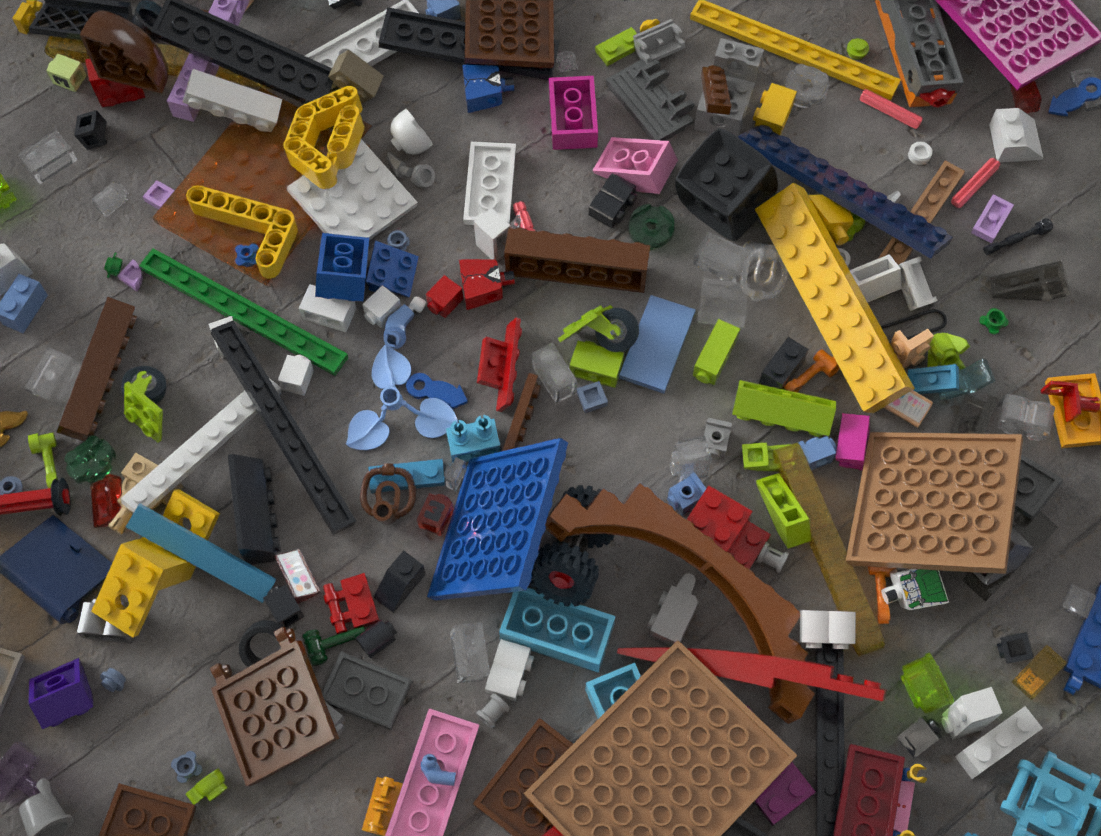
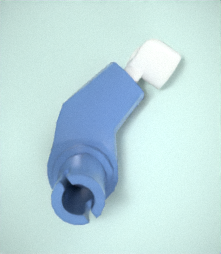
(396, 323)

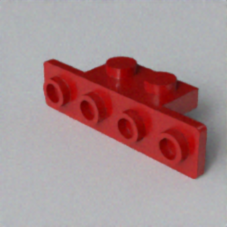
(499, 362)

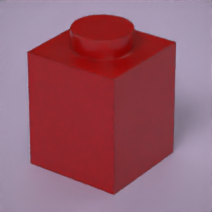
(444, 297)

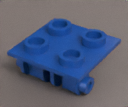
(391, 269)

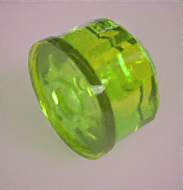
(926, 684)

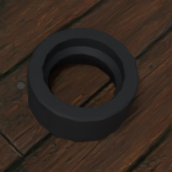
(245, 651)

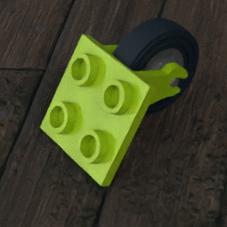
(614, 327)
(142, 391)

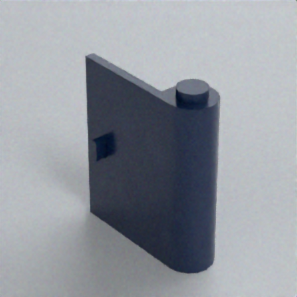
(51, 571)

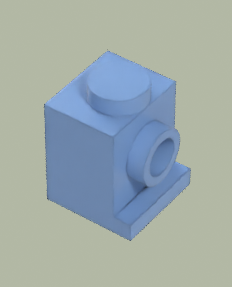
(818, 451)
(686, 502)

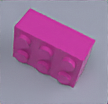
(573, 112)

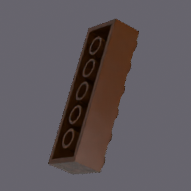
(577, 260)

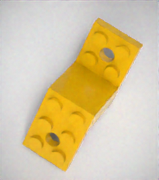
(145, 567)

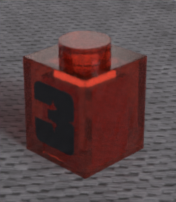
(435, 514)

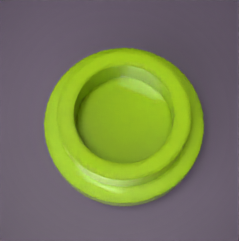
(857, 48)

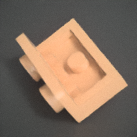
(911, 350)

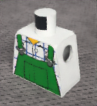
(915, 588)

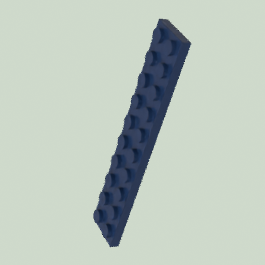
(848, 192)

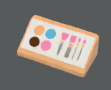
(911, 407)

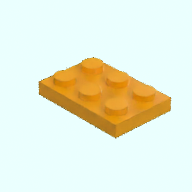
(1086, 428)

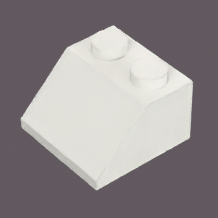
(1015, 136)

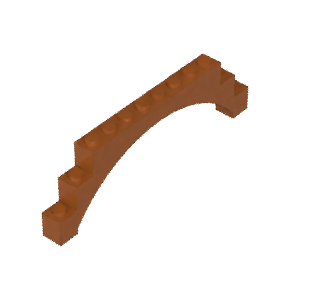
(656, 522)

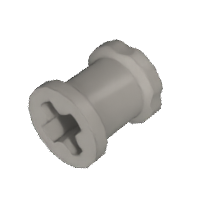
(772, 557)
(492, 711)

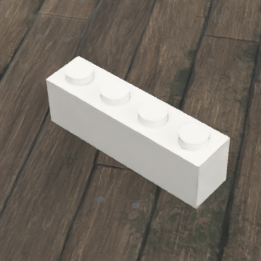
(232, 101)

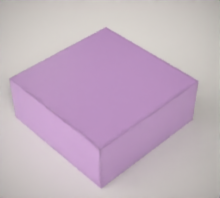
(157, 194)

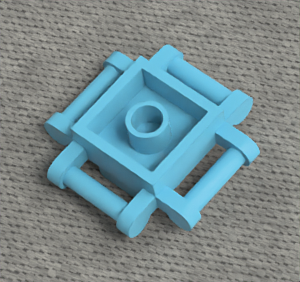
(1052, 804)

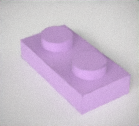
(992, 218)

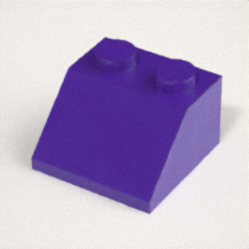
(60, 694)

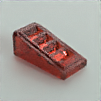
(1027, 97)

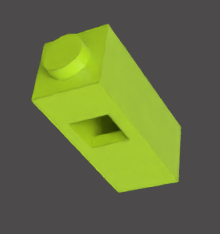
(716, 352)

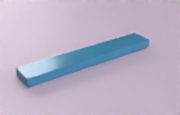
(200, 552)

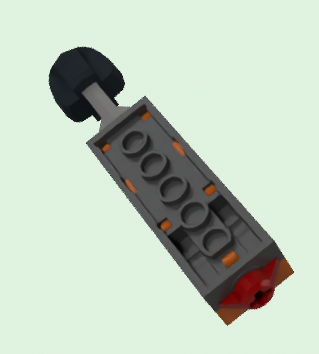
(921, 51)

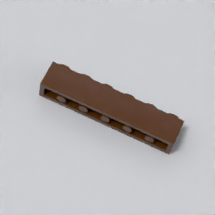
(96, 369)

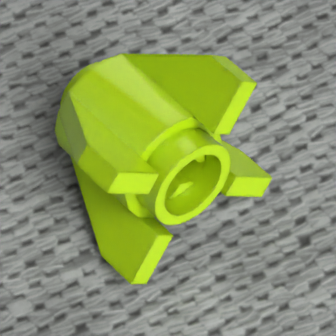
(946, 350)

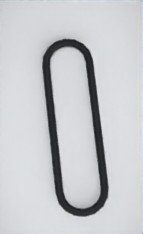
(918, 315)

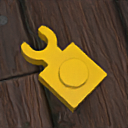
(26, 14)

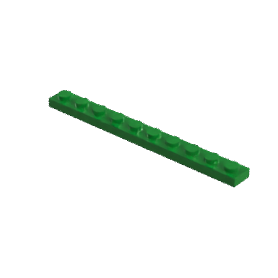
(244, 311)

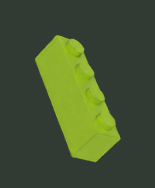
(784, 408)

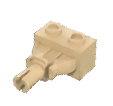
(133, 473)

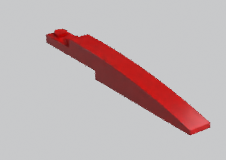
(765, 670)

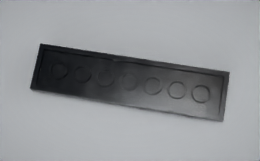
(440, 40)
(241, 51)

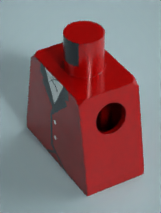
(483, 281)

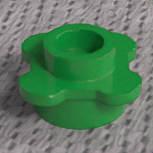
(113, 265)
(998, 316)

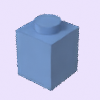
(444, 8)

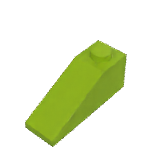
(785, 511)

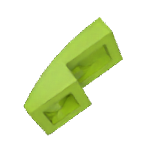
(760, 457)

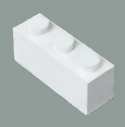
(971, 713)
(998, 742)

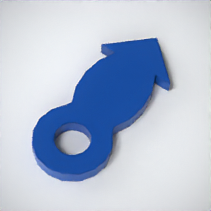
(1075, 97)
(436, 389)

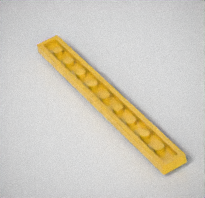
(795, 49)

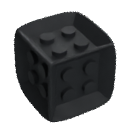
(726, 183)

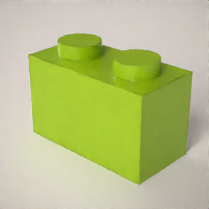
(596, 363)

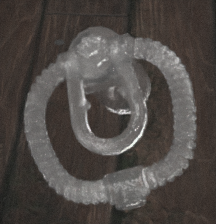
(762, 253)

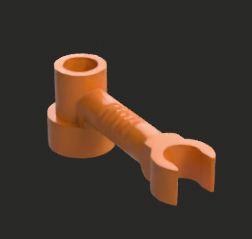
(823, 362)
(880, 579)

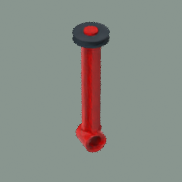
(55, 497)

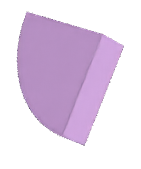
(131, 275)

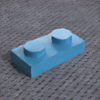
(935, 379)

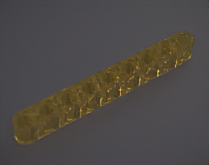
(829, 549)

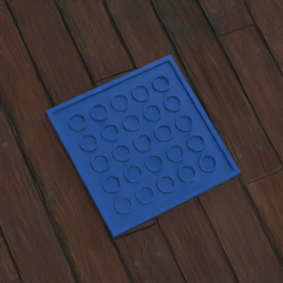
(498, 522)

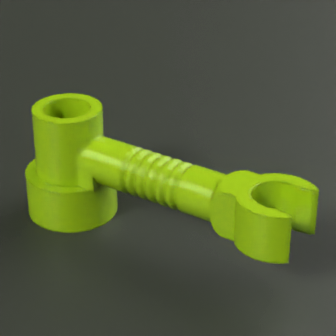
(44, 444)

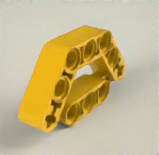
(335, 109)

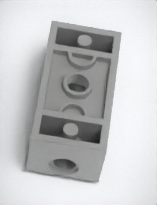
(741, 70)

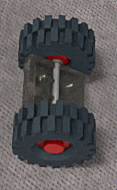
(564, 568)

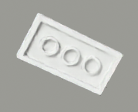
(489, 180)

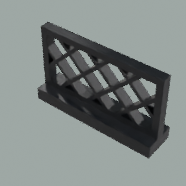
(74, 12)

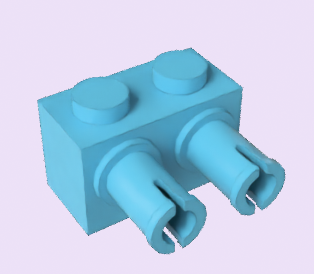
(473, 439)

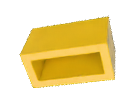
(775, 107)

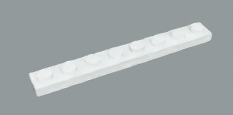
(192, 453)

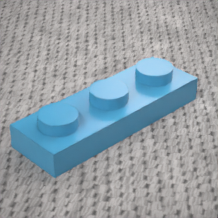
(425, 474)

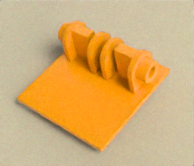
(381, 805)

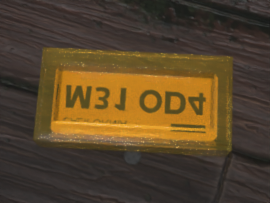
(1039, 672)

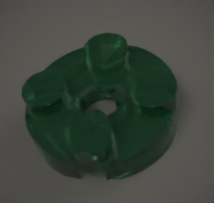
(650, 214)
(78, 459)

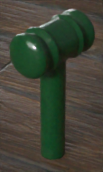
(317, 647)

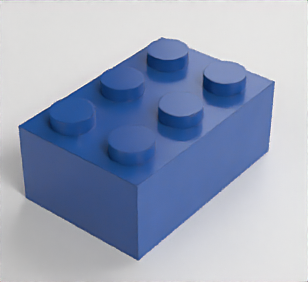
(342, 267)

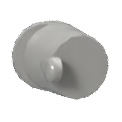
(43, 813)

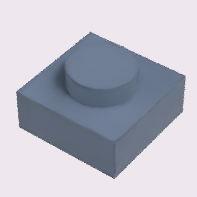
(592, 397)

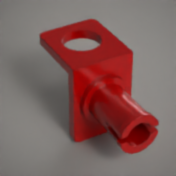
(1072, 400)

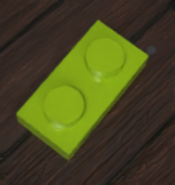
(616, 47)

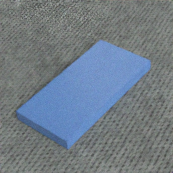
(658, 344)

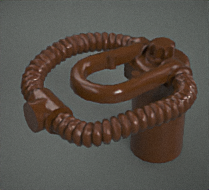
(382, 510)

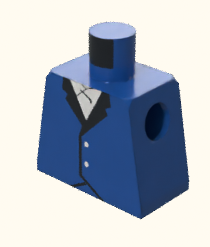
(484, 86)

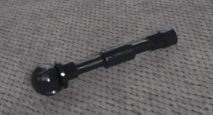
(1042, 227)

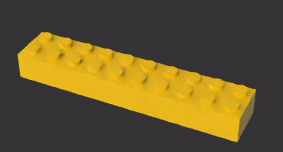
(834, 299)

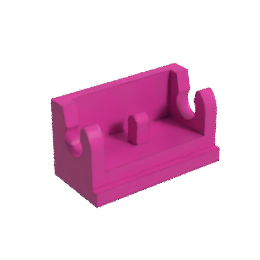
(853, 441)

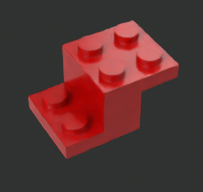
(729, 526)

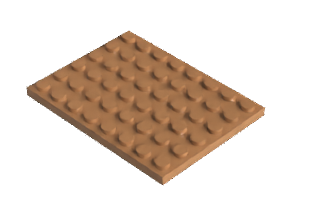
(664, 759)

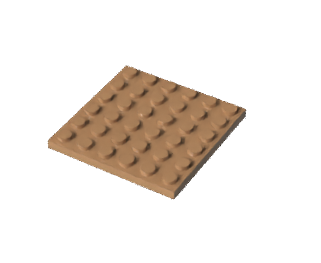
(936, 502)

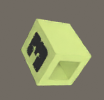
(66, 72)

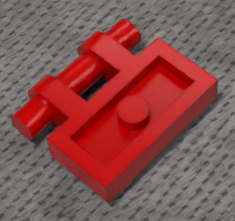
(359, 602)

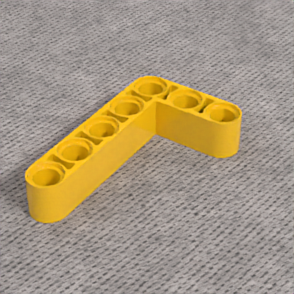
(250, 219)

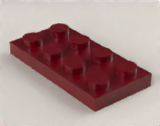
(869, 793)

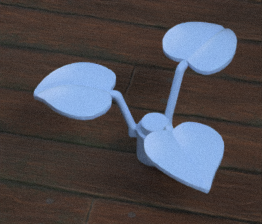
(391, 369)

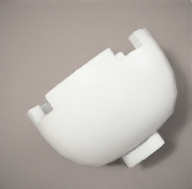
(408, 134)

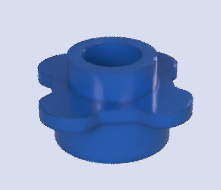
(248, 260)

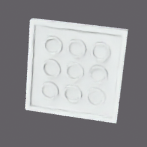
(361, 201)

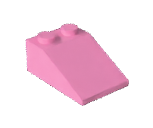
(638, 162)

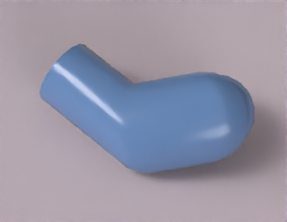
(434, 773)

